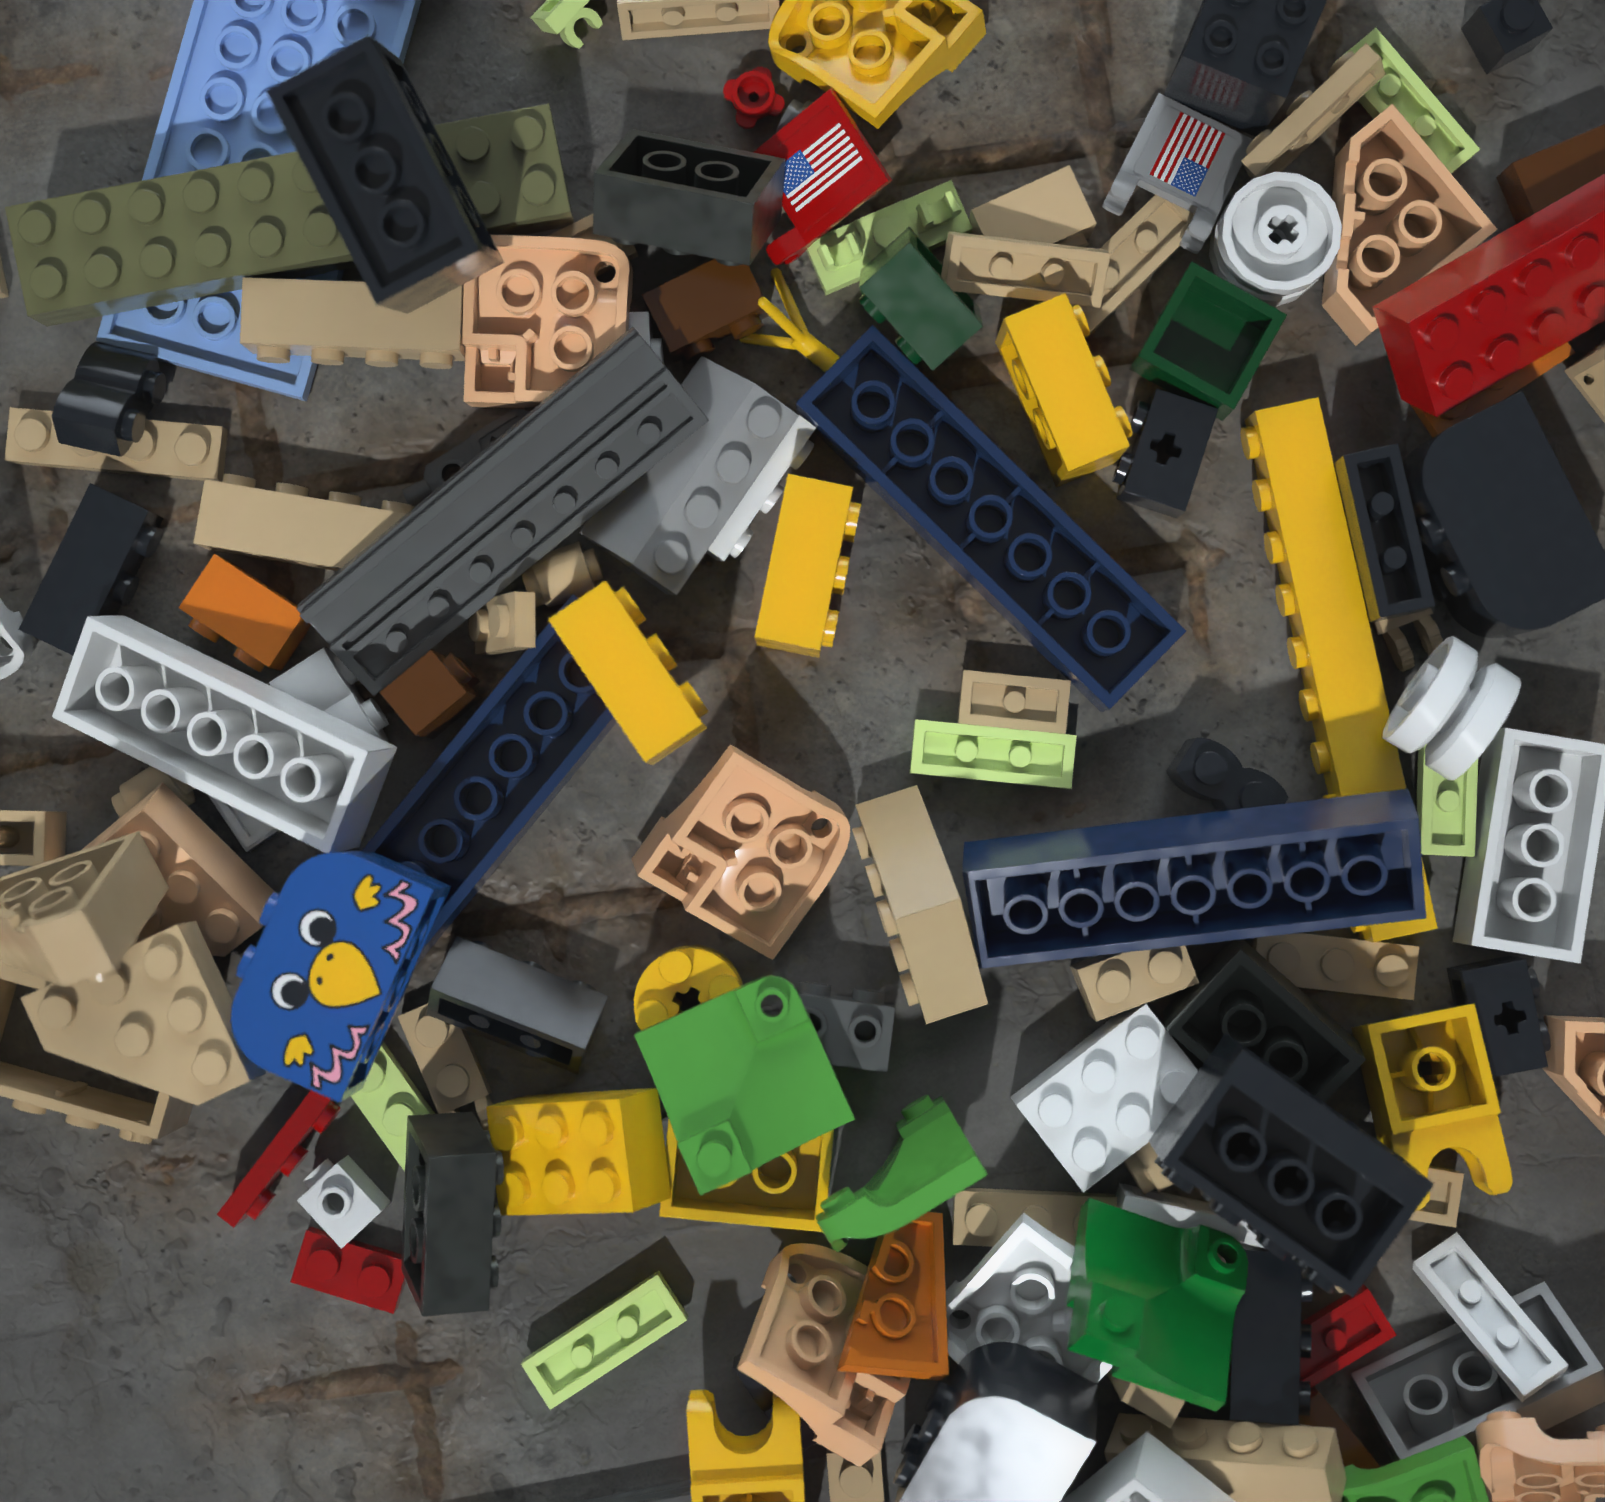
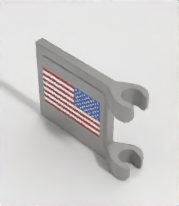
(1182, 161)

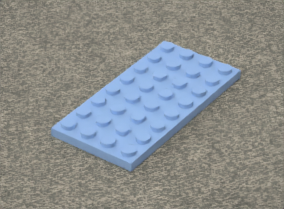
(224, 116)

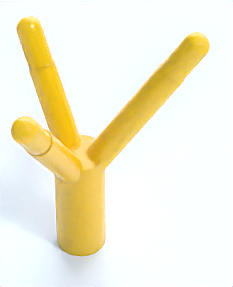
(795, 327)

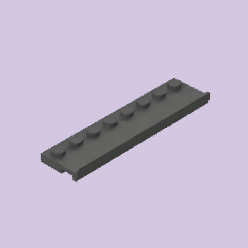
(502, 511)

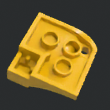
(873, 48)

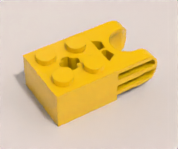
(1449, 1111)
(744, 1467)

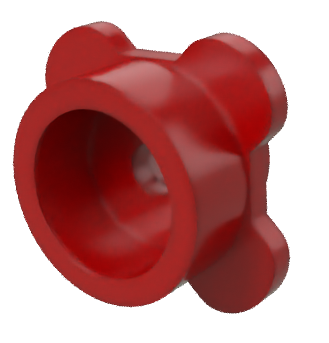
(758, 82)

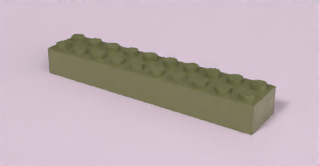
(254, 220)

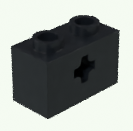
(1186, 430)
(1506, 982)

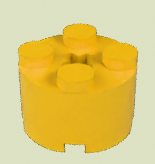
(678, 972)

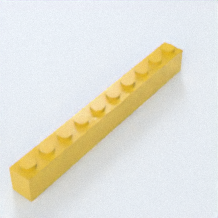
(1325, 613)

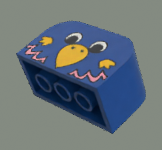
(333, 968)

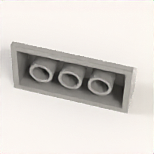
(685, 499)
(1448, 1387)

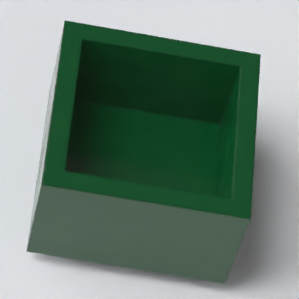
(911, 294)
(1208, 340)

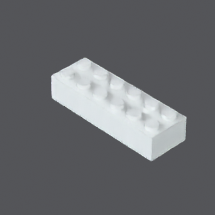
(224, 732)

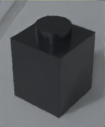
(1505, 31)

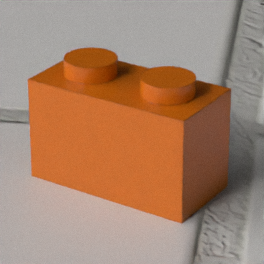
(246, 613)

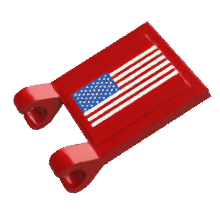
(825, 173)

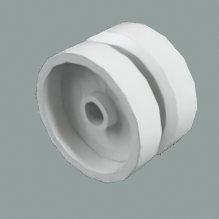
(1294, 214)
(1452, 708)

